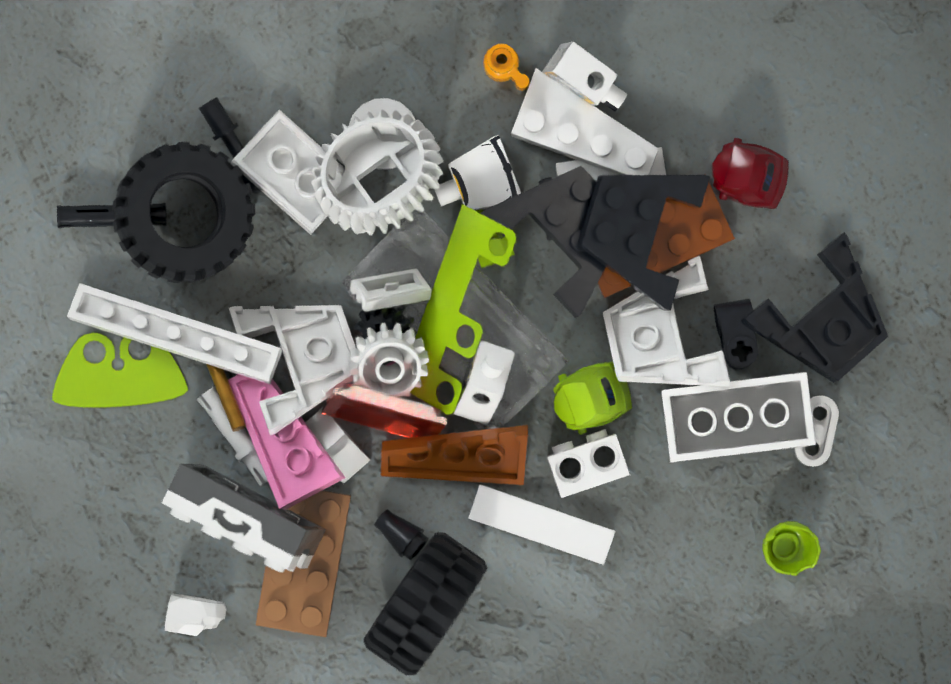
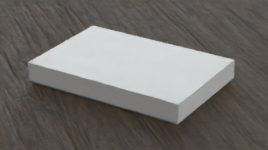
(281, 166)

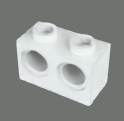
(590, 473)

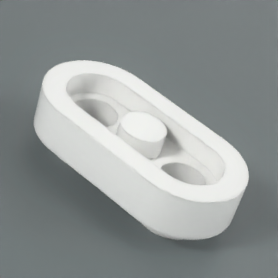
(823, 430)

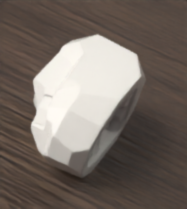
(193, 614)

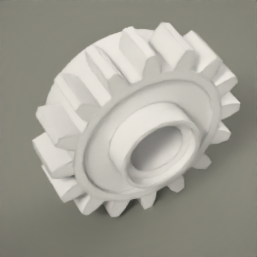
(389, 346)

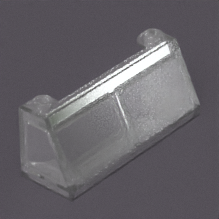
(535, 361)

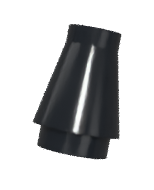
(401, 534)

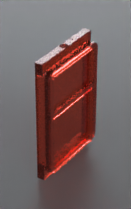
(384, 412)

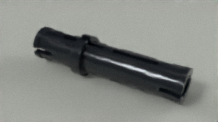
(100, 215)

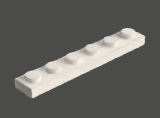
(174, 333)

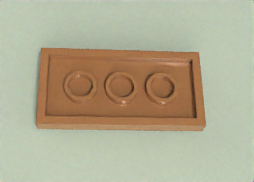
(304, 598)

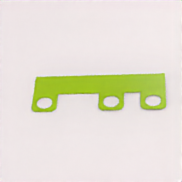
(442, 314)

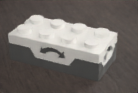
(243, 517)

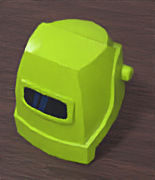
(591, 397)

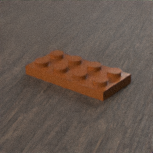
(679, 237)

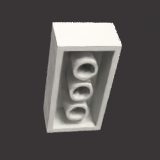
(738, 417)

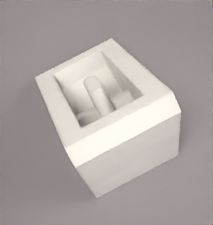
(338, 444)

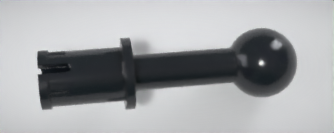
(223, 128)

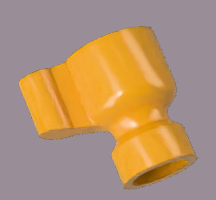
(502, 64)

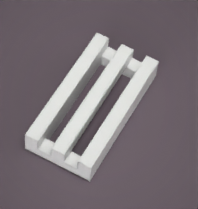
(390, 289)

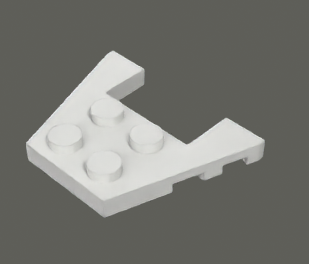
(649, 343)
(315, 351)

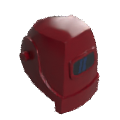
(750, 174)

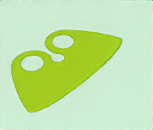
(101, 386)

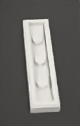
(541, 524)

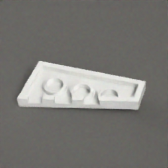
(575, 128)

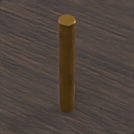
(227, 398)

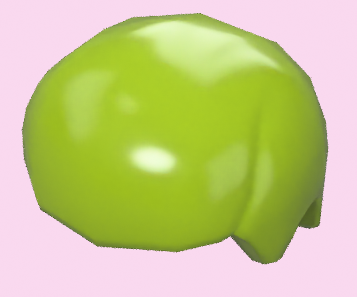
(791, 548)

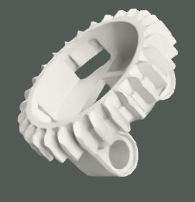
(363, 152)

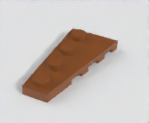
(468, 456)

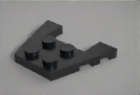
(560, 211)
(625, 222)
(837, 329)

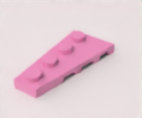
(290, 458)

